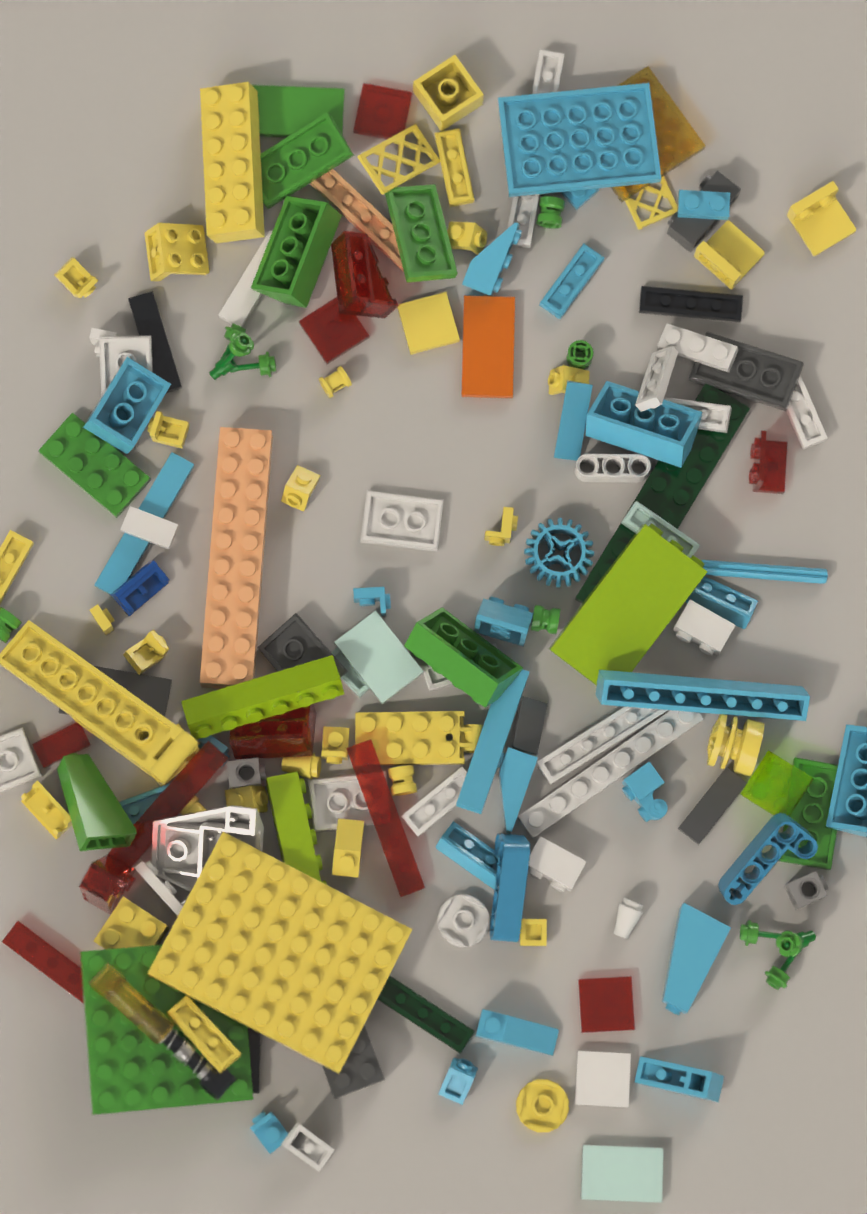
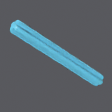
(765, 571)

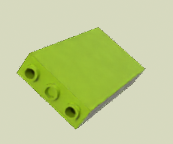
(629, 605)

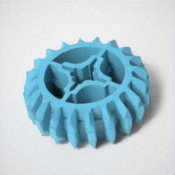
(552, 541)

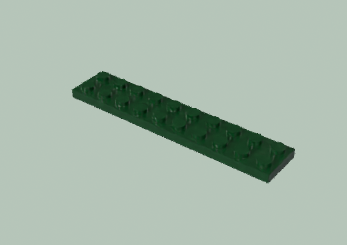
(672, 488)

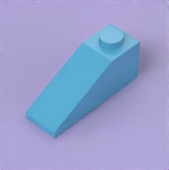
(514, 780)
(517, 1032)
(679, 1079)

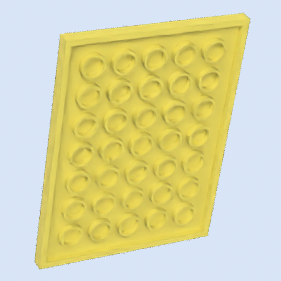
(280, 952)

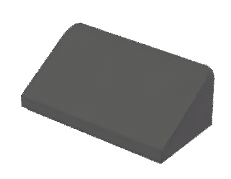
(529, 725)

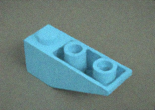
(487, 266)

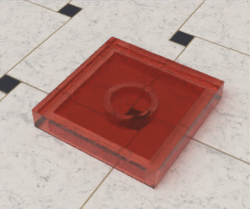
(382, 111)
(333, 332)
(606, 1004)

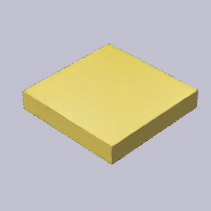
(428, 323)

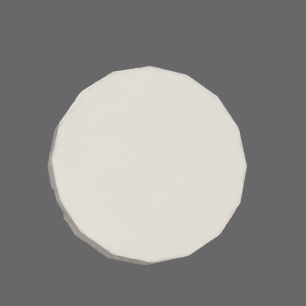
(463, 920)

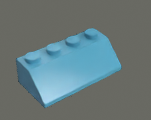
(658, 433)
(849, 793)

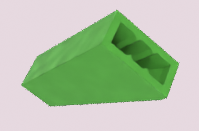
(92, 806)

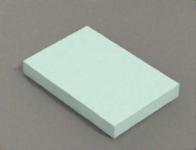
(378, 657)
(622, 1173)

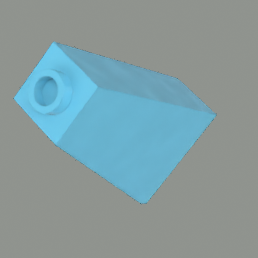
(692, 955)

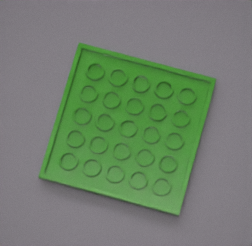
(126, 1065)

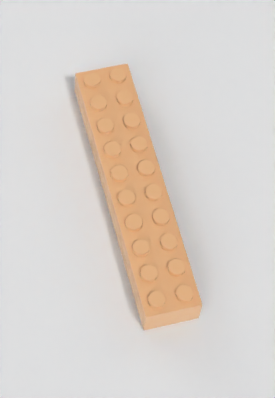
(236, 557)

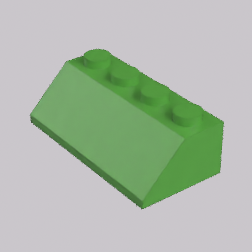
(296, 250)
(462, 656)

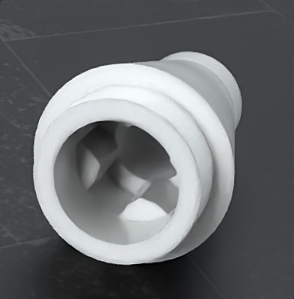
(627, 917)

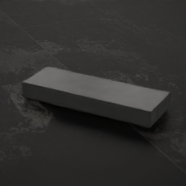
(712, 805)

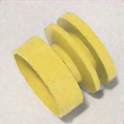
(735, 744)

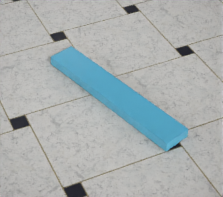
(157, 502)
(491, 746)

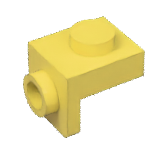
(467, 236)
(76, 278)
(558, 378)
(168, 430)
(299, 488)
(508, 524)
(147, 652)
(248, 796)

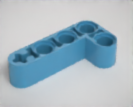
(765, 861)
(510, 886)

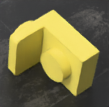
(334, 744)

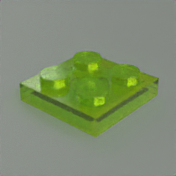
(776, 785)

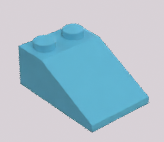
(127, 406)
(503, 621)

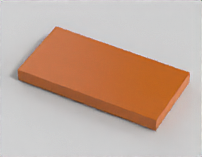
(488, 346)

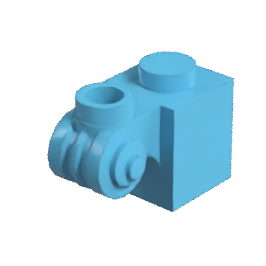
(640, 787)

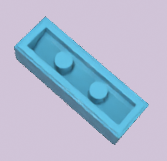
(573, 420)
(724, 601)
(469, 853)

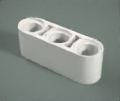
(623, 461)

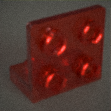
(769, 465)

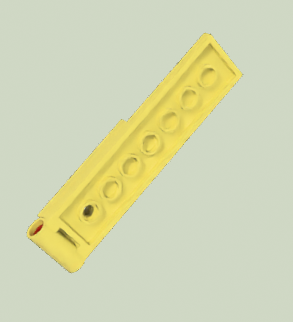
(97, 702)

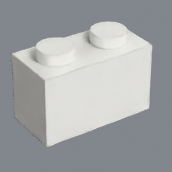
(703, 628)
(555, 864)

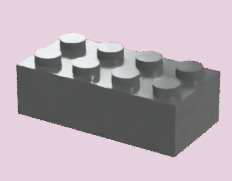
(358, 1071)

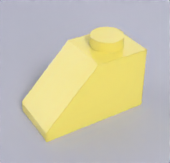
(348, 847)

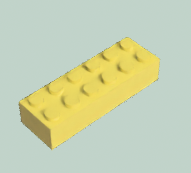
(232, 162)

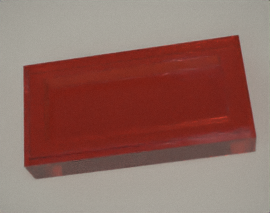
(64, 742)

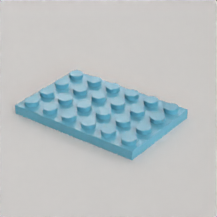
(579, 140)

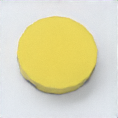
(542, 1105)

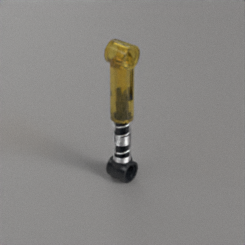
(153, 1023)

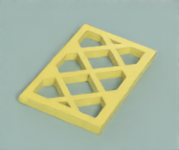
(376, 171)
(664, 192)

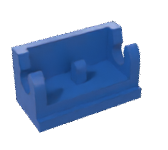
(140, 587)

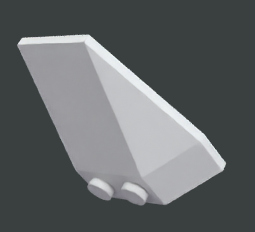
(186, 841)

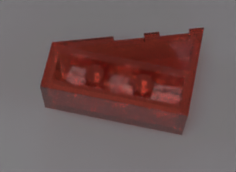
(358, 278)
(276, 736)
(107, 882)

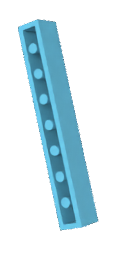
(702, 695)

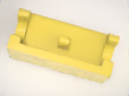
(47, 810)

